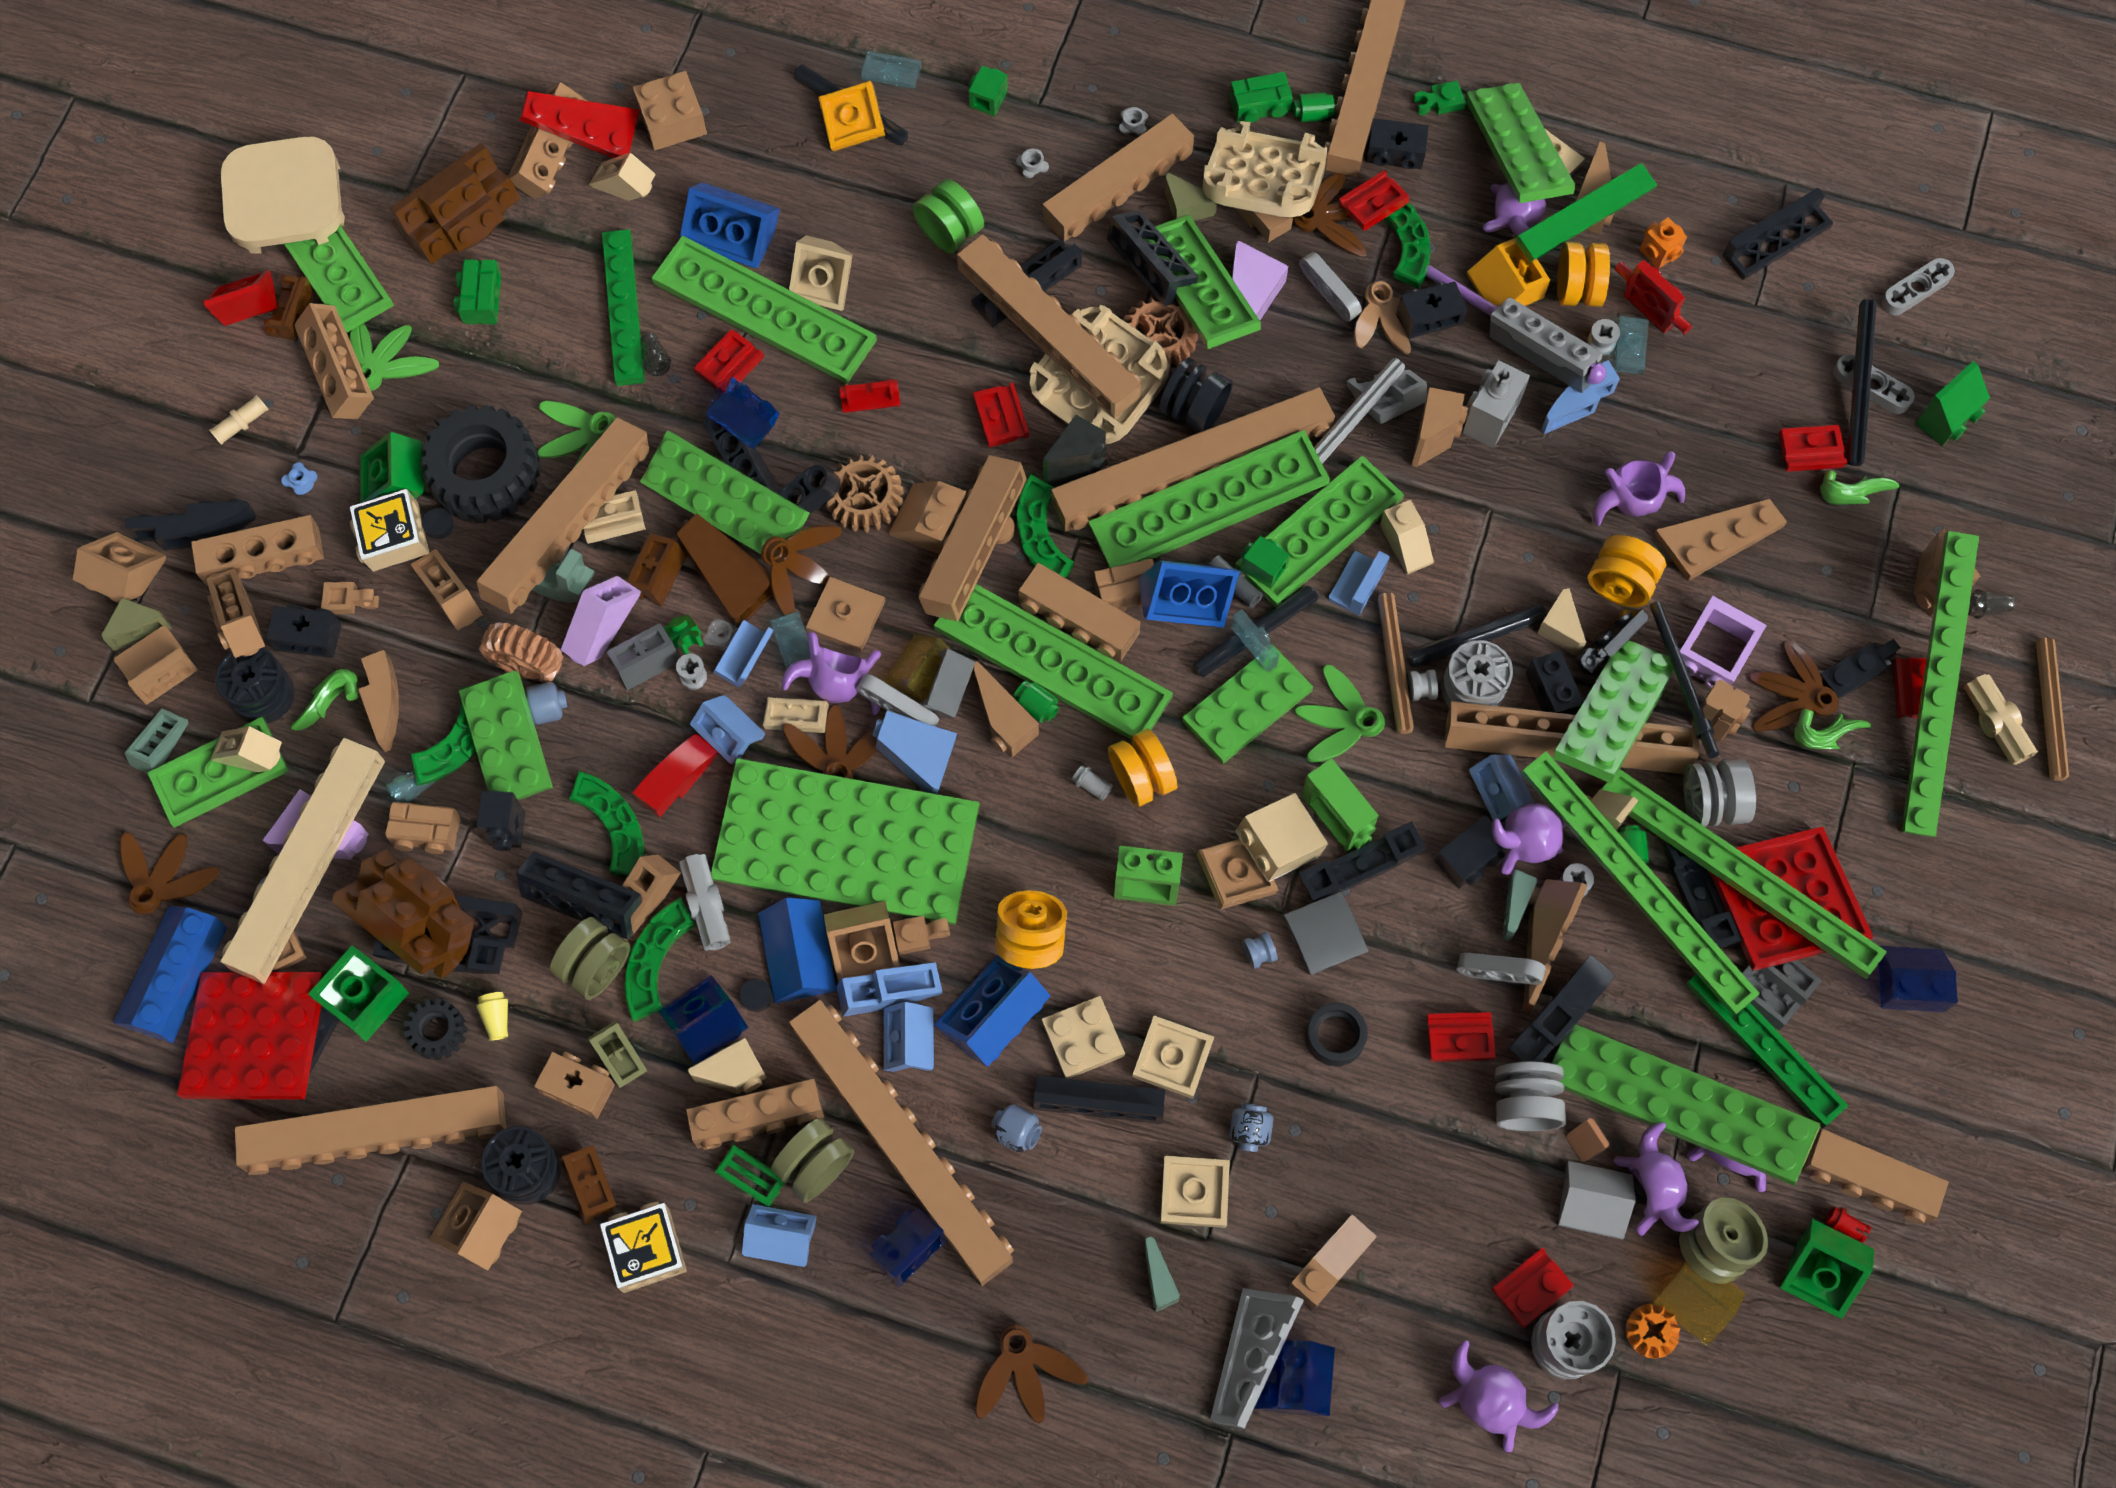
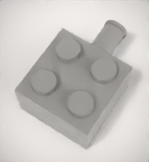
(1494, 403)

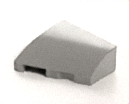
(1401, 396)

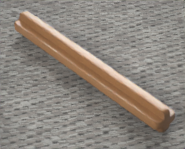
(1395, 663)
(2052, 709)

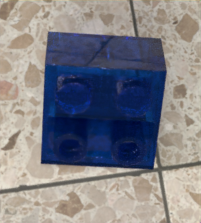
(1300, 1380)

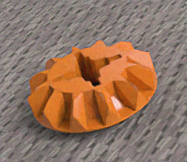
(1637, 1327)

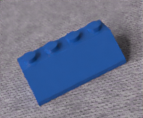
(171, 973)

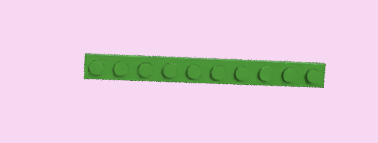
(1940, 684)
(1749, 877)
(1640, 883)

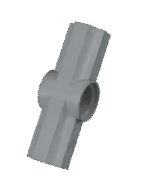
(705, 902)

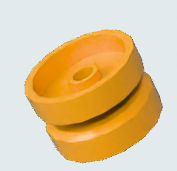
(1583, 274)
(1626, 571)
(1142, 768)
(1030, 929)

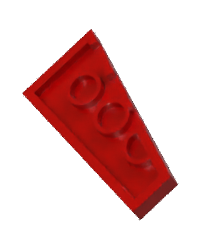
(587, 123)

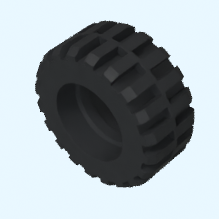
(473, 431)

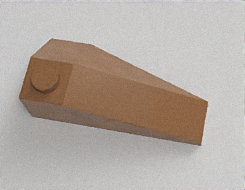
(1550, 916)

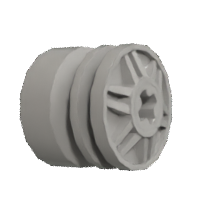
(1464, 686)
(1720, 792)
(1529, 1093)
(1591, 1337)

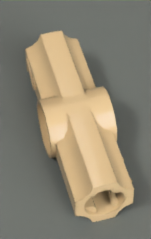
(2000, 719)

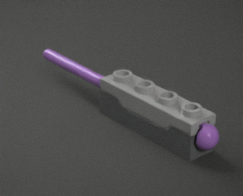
(1536, 339)

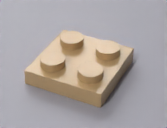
(1083, 1037)
(1173, 1057)
(1195, 1191)

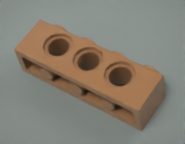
(333, 361)
(271, 538)

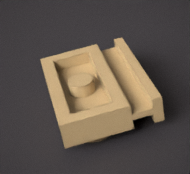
(616, 518)

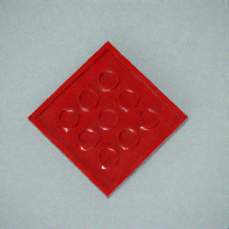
(1812, 868)
(251, 1037)

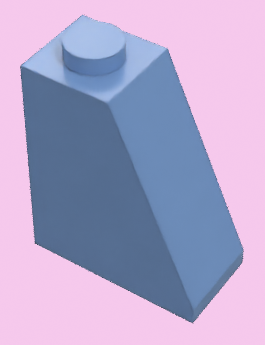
(915, 748)

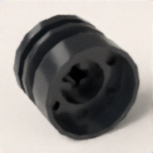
(1190, 393)
(255, 686)
(538, 1171)

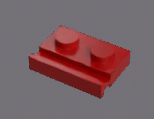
(1374, 200)
(728, 358)
(1000, 415)
(1812, 448)
(1908, 684)
(1460, 1037)
(1532, 1287)

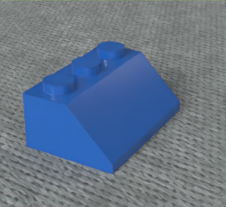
(729, 223)
(993, 1010)

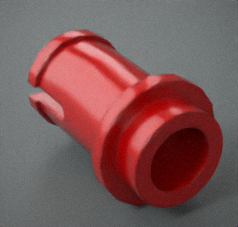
(1847, 1224)

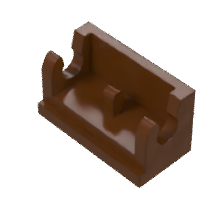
(293, 300)
(657, 568)
(588, 1184)

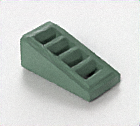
(147, 759)
(1518, 895)
(1161, 1283)

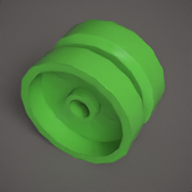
(948, 215)

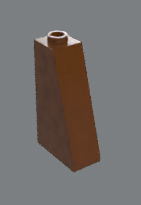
(728, 571)

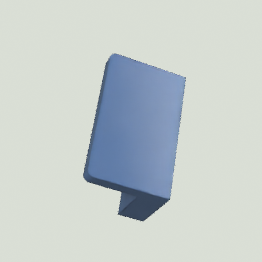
(1358, 581)
(742, 653)
(726, 727)
(1500, 785)
(908, 1037)
(778, 1235)

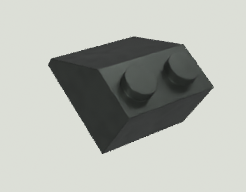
(1075, 453)

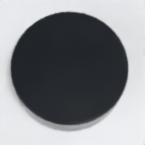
(438, 523)
(756, 995)

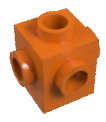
(1663, 242)

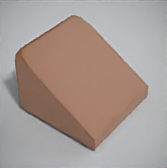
(1587, 1140)

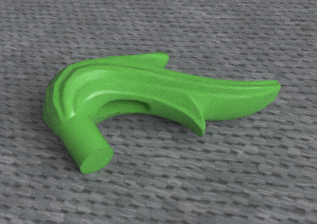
(1845, 494)
(335, 684)
(1826, 737)

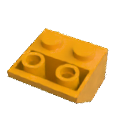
(1508, 274)

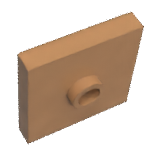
(845, 614)
(1234, 874)

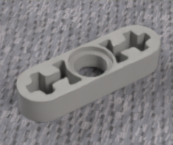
(1923, 276)
(1330, 286)
(1886, 381)
(893, 700)
(1501, 968)

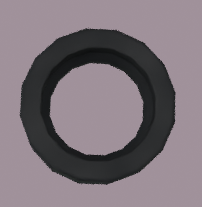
(1338, 1010)

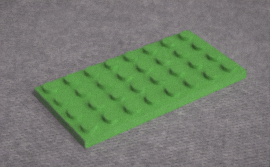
(845, 841)

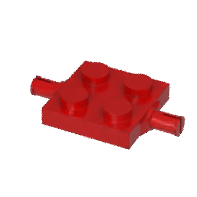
(1654, 296)

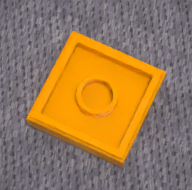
(851, 116)

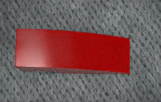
(675, 775)

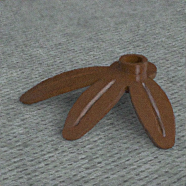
(1325, 215)
(782, 554)
(1806, 692)
(835, 741)
(156, 886)
(1027, 1381)

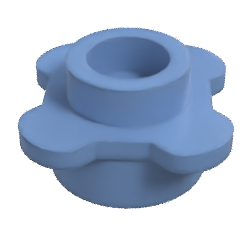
(299, 486)

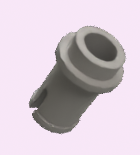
(1091, 782)

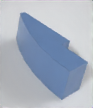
(1576, 405)
(888, 988)

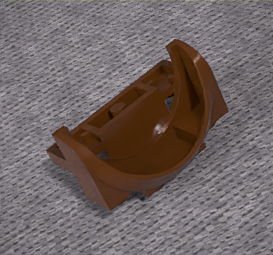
(458, 204)
(396, 905)

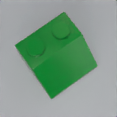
(1955, 406)
(391, 467)
(359, 993)
(1828, 1269)

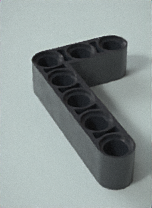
(744, 457)

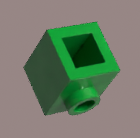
(988, 90)
(1264, 561)

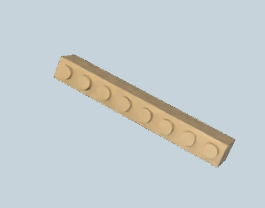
(302, 861)

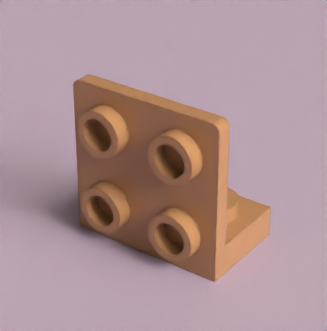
(155, 664)

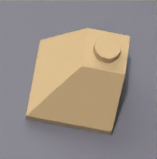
(821, 272)

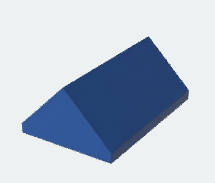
(1187, 593)
(797, 949)

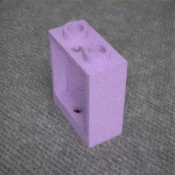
(1731, 621)

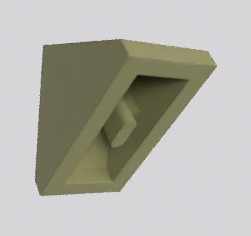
(1187, 199)
(131, 624)
(617, 1054)

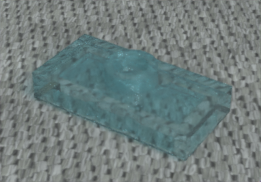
(891, 69)
(1631, 345)
(791, 638)
(1255, 640)

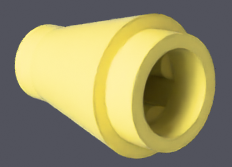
(494, 1014)

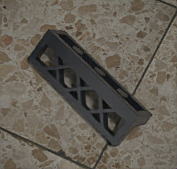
(1775, 225)
(1143, 259)
(1047, 275)
(578, 892)
(494, 911)
(1099, 1099)

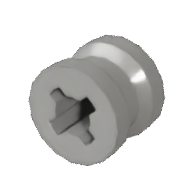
(1604, 343)
(1422, 685)
(1583, 872)

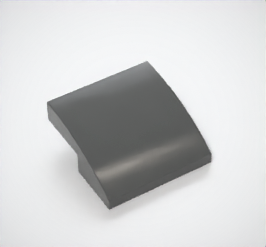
(1325, 932)
(1781, 990)

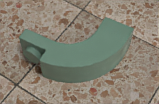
(566, 579)

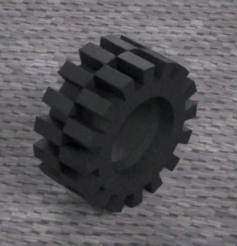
(422, 1016)

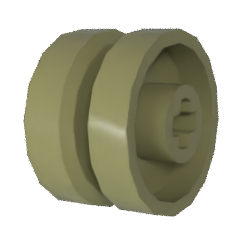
(589, 958)
(812, 1160)
(1725, 1241)

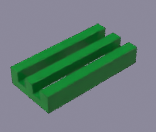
(727, 1161)

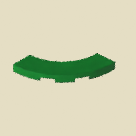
(1414, 244)
(1033, 528)
(446, 755)
(616, 816)
(648, 955)

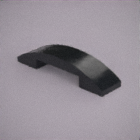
(1363, 864)
(1702, 898)
(482, 956)

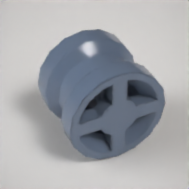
(1259, 950)

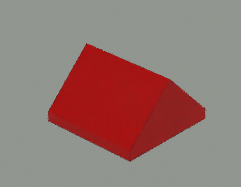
(242, 298)

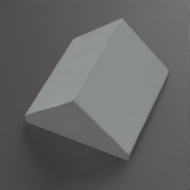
(1596, 1200)

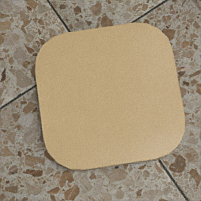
(1264, 172)
(281, 193)
(1135, 351)

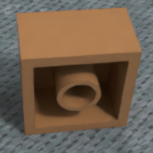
(670, 110)

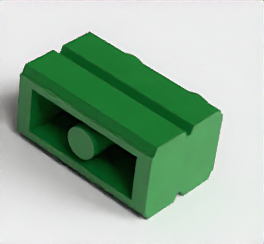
(1260, 97)
(479, 292)

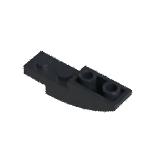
(200, 522)
(1562, 1011)

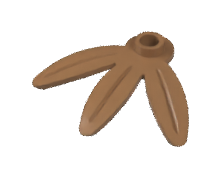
(1384, 311)

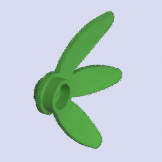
(378, 362)
(573, 417)
(1351, 721)

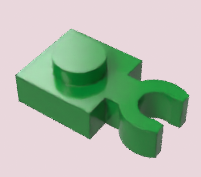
(1442, 97)
(683, 633)

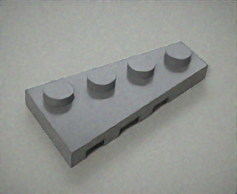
(1254, 1345)

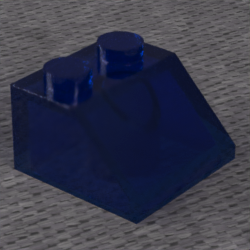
(742, 412)
(1917, 979)
(703, 1019)
(907, 1246)

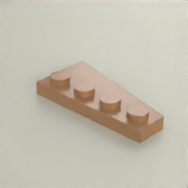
(1714, 538)

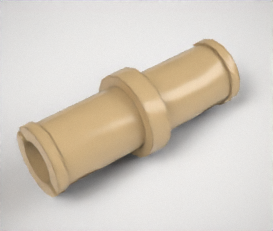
(239, 419)

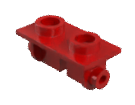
(870, 396)

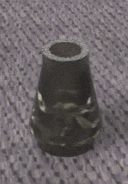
(655, 358)
(1988, 603)

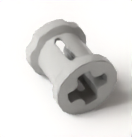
(684, 667)

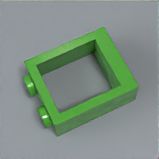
(1340, 806)
(1148, 880)

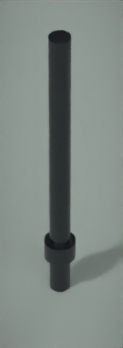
(1702, 726)

